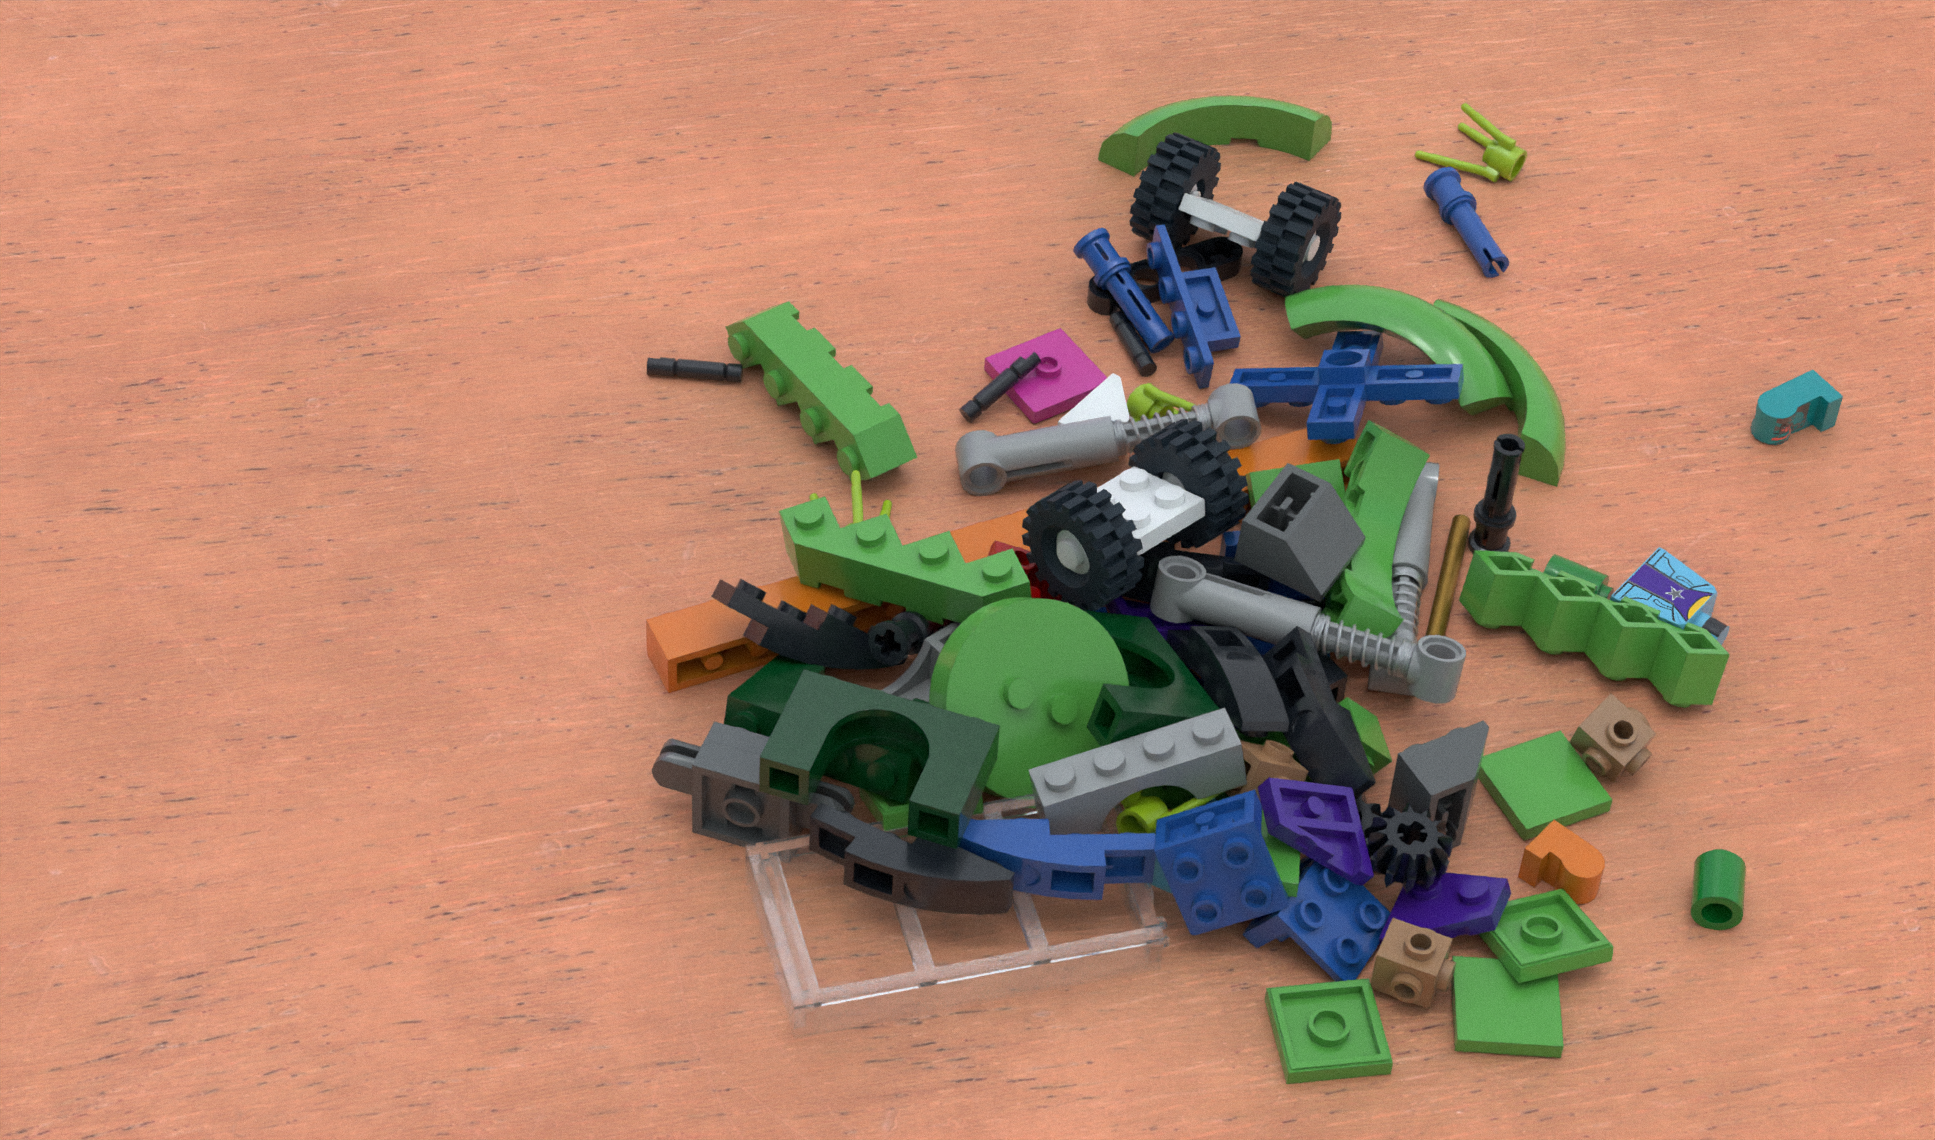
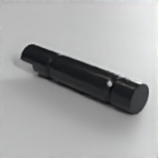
(1132, 342)
(695, 369)
(999, 387)

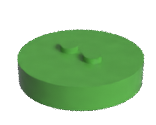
(1033, 673)

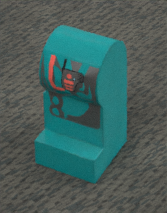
(1795, 406)

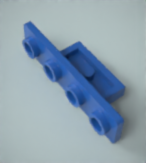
(1197, 307)

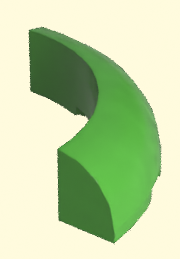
(1216, 121)
(1407, 319)
(1535, 400)
(1379, 488)

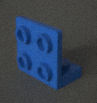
(1219, 863)
(1328, 920)

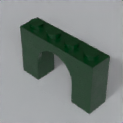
(1158, 689)
(835, 715)
(873, 767)

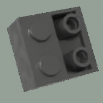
(1299, 533)
(1441, 777)

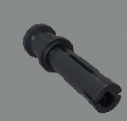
(1495, 512)
(903, 636)

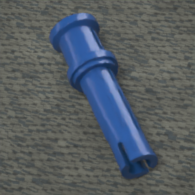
(1459, 209)
(1114, 274)

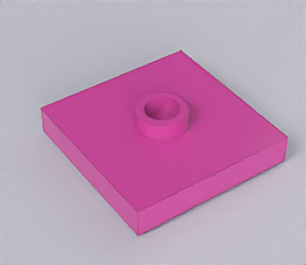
(1053, 385)

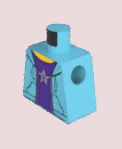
(1675, 591)

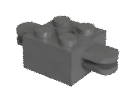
(726, 788)

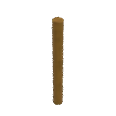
(1448, 576)

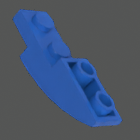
(1061, 864)

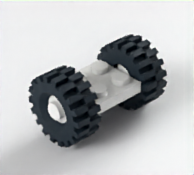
(1288, 245)
(1175, 492)

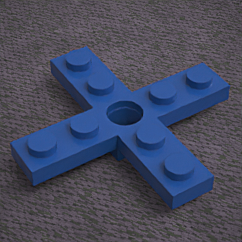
(1345, 381)

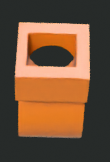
(1564, 863)

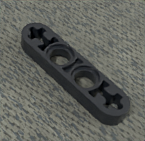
(1210, 253)

